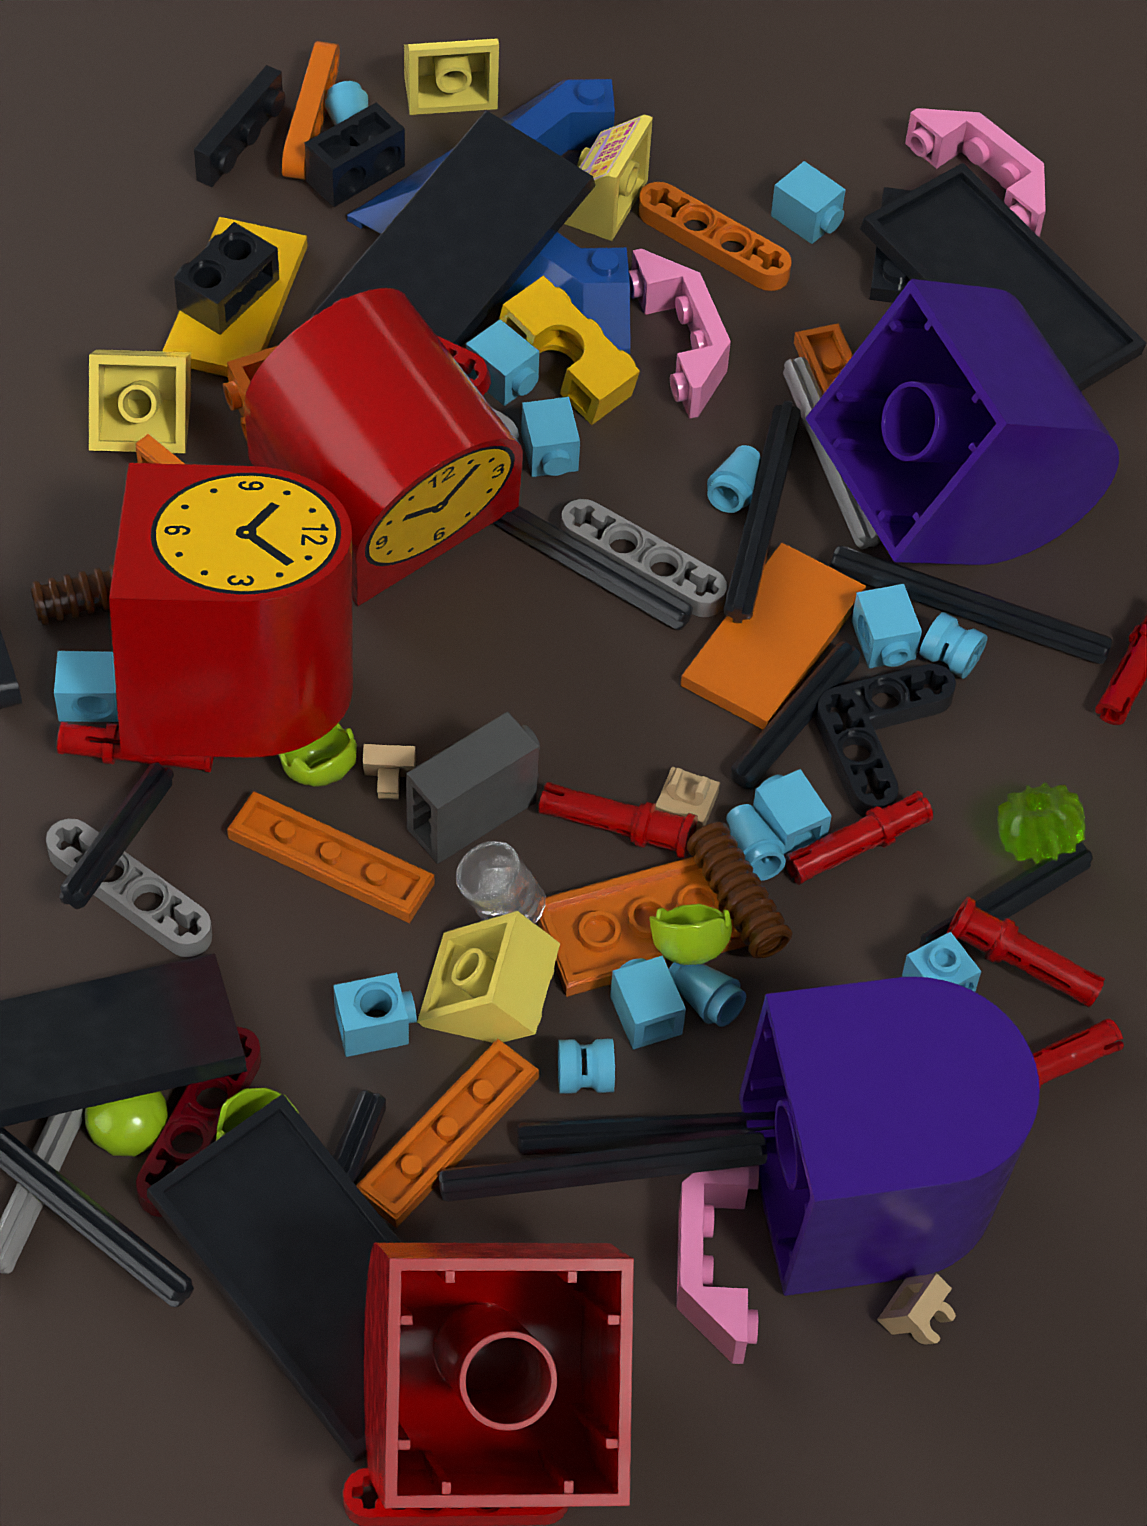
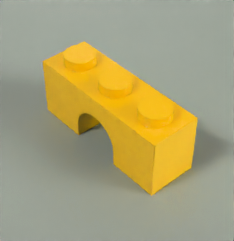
(549, 321)

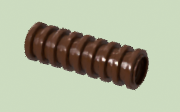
(72, 595)
(739, 890)

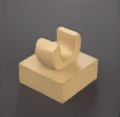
(389, 764)
(688, 794)
(915, 1305)

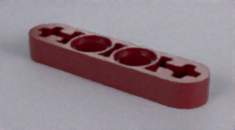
(194, 1118)

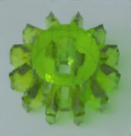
(1041, 822)

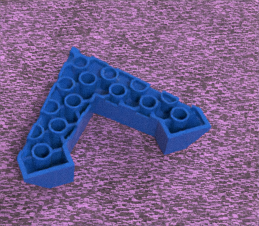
(594, 278)

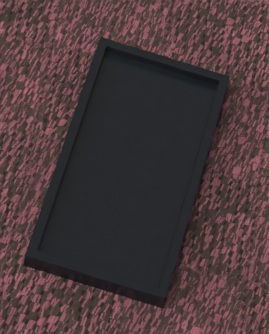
(471, 228)
(968, 236)
(115, 1039)
(287, 1251)

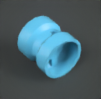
(953, 645)
(598, 1066)

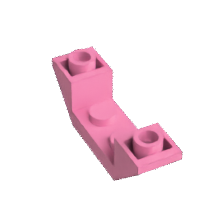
(946, 133)
(666, 286)
(715, 1311)

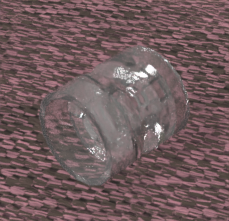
(499, 882)

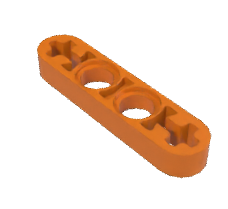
(310, 107)
(671, 201)

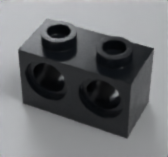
(355, 154)
(226, 277)

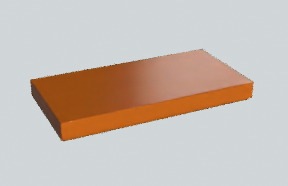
(764, 659)
(610, 921)

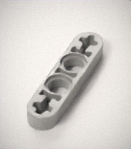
(648, 552)
(134, 882)

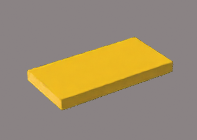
(256, 325)

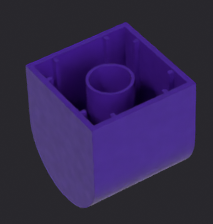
(963, 430)
(889, 1126)

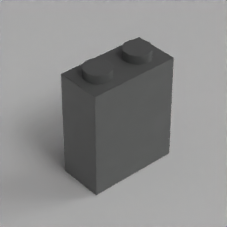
(472, 786)

